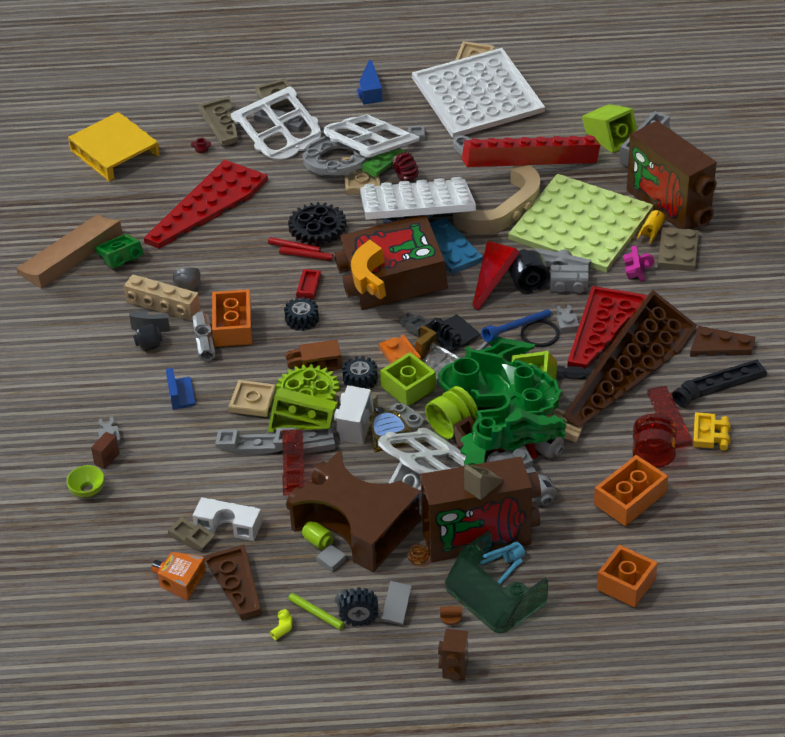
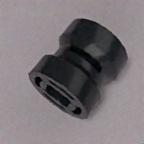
(687, 392)

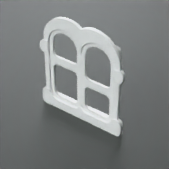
(294, 144)
(384, 145)
(444, 448)

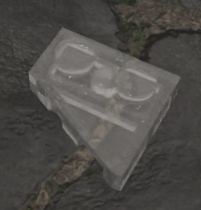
(438, 358)

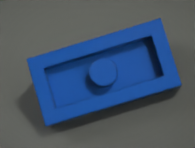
(180, 390)

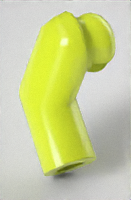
(285, 625)

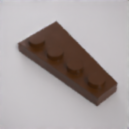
(235, 578)

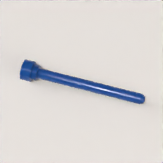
(491, 332)

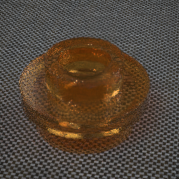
(418, 554)

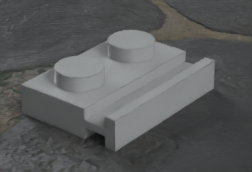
(318, 440)

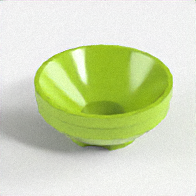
(85, 476)

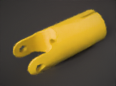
(652, 225)

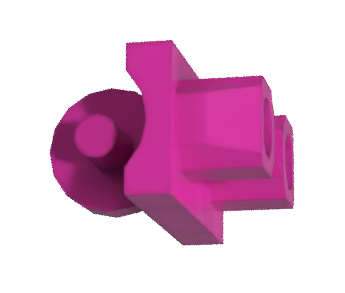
(635, 263)

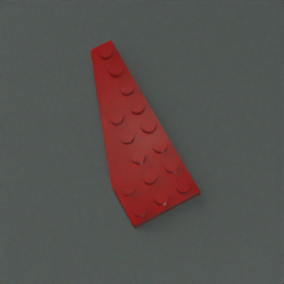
(218, 191)

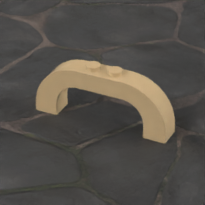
(509, 211)

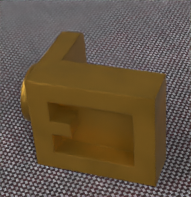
(423, 343)

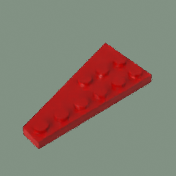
(601, 322)

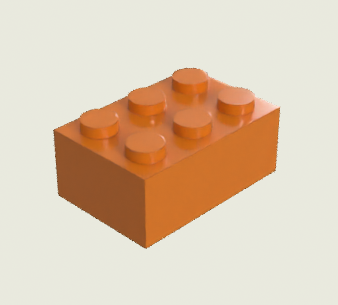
(232, 318)
(630, 490)

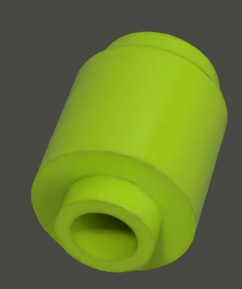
(317, 535)

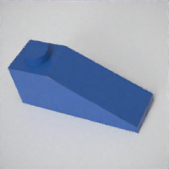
(369, 85)

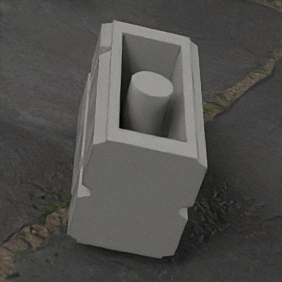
(569, 278)

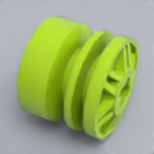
(449, 410)

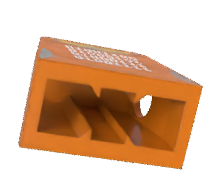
(180, 573)

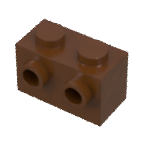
(454, 654)

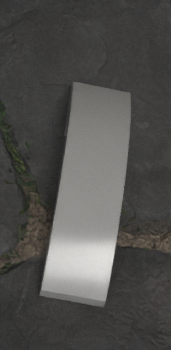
(250, 444)

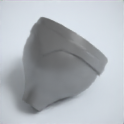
(187, 278)

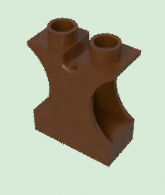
(363, 513)

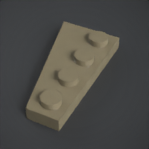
(218, 117)

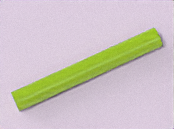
(316, 611)

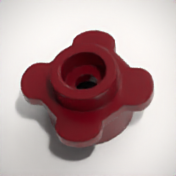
(201, 145)

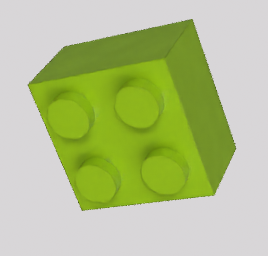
(408, 379)

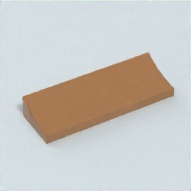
(69, 250)

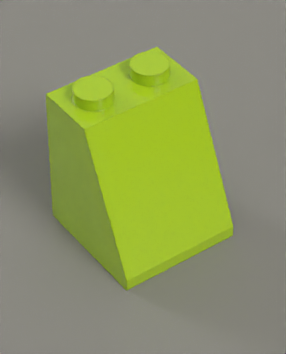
(610, 125)

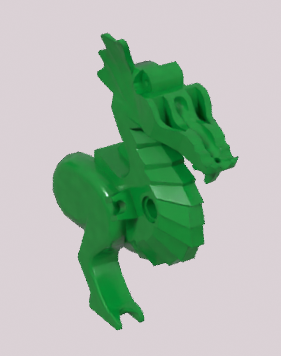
(516, 389)

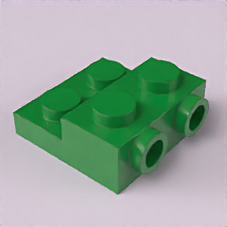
(119, 250)

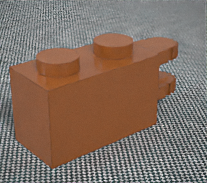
(324, 353)

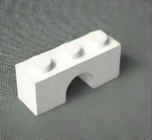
(212, 513)

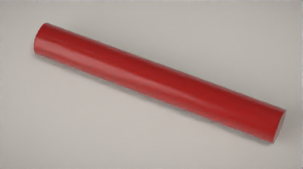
(290, 244)
(306, 253)

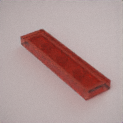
(664, 404)

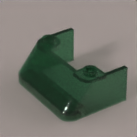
(487, 599)

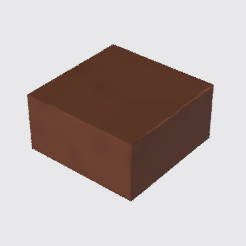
(105, 450)

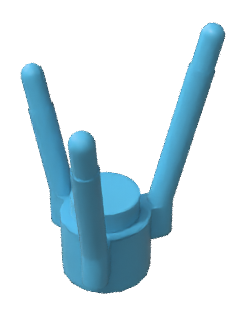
(511, 553)

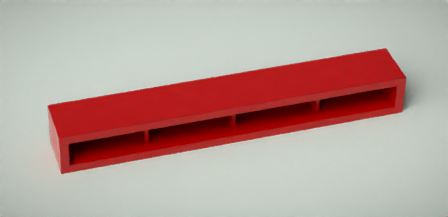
(530, 151)

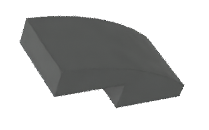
(142, 318)

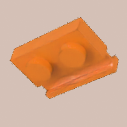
(397, 348)

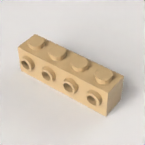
(162, 297)

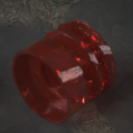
(654, 439)

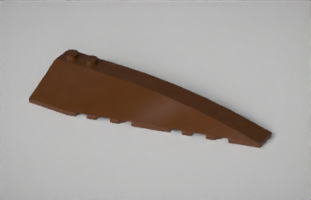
(644, 343)

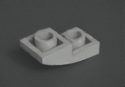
(396, 603)

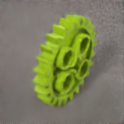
(311, 382)

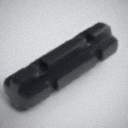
(573, 371)

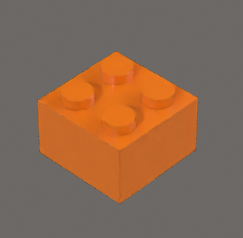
(627, 575)

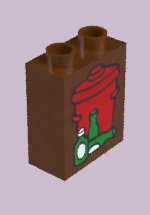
(671, 176)
(410, 265)
(457, 517)

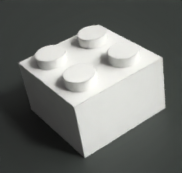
(354, 414)

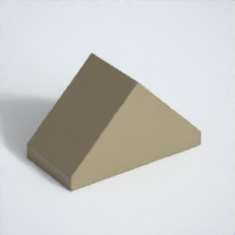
(480, 481)

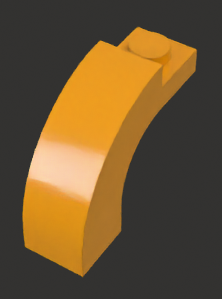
(362, 264)

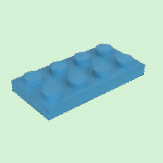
(454, 247)

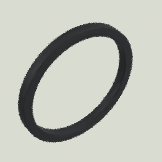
(541, 344)

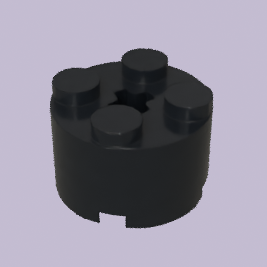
(529, 271)

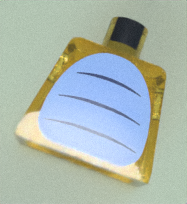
(385, 422)

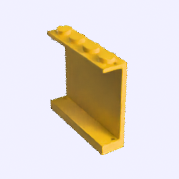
(111, 144)

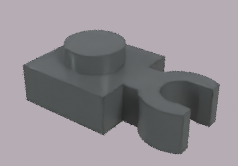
(414, 323)

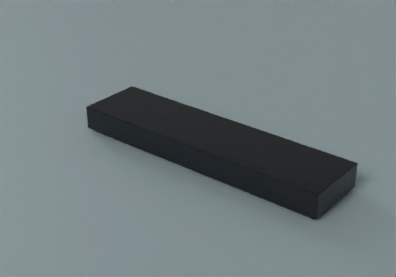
(730, 377)

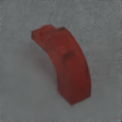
(293, 460)

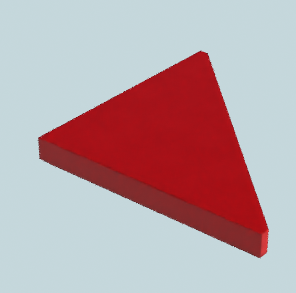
(495, 263)

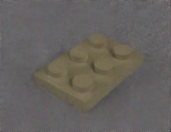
(678, 249)

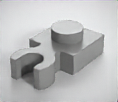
(566, 320)
(110, 428)

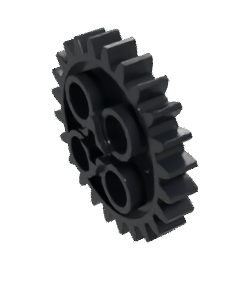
(317, 223)

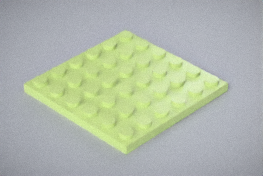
(581, 220)

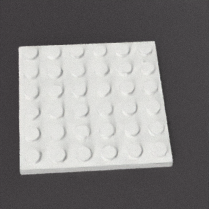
(477, 92)
(416, 198)

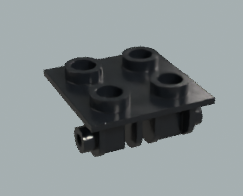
(453, 332)

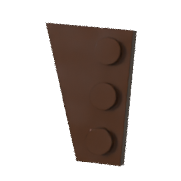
(718, 341)

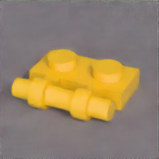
(705, 428)

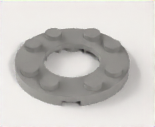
(315, 149)

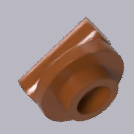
(451, 615)

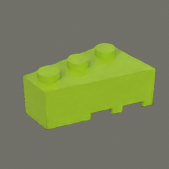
(301, 411)

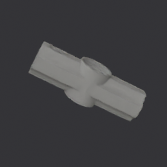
(563, 257)
(203, 336)

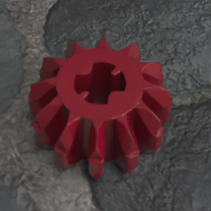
(405, 167)

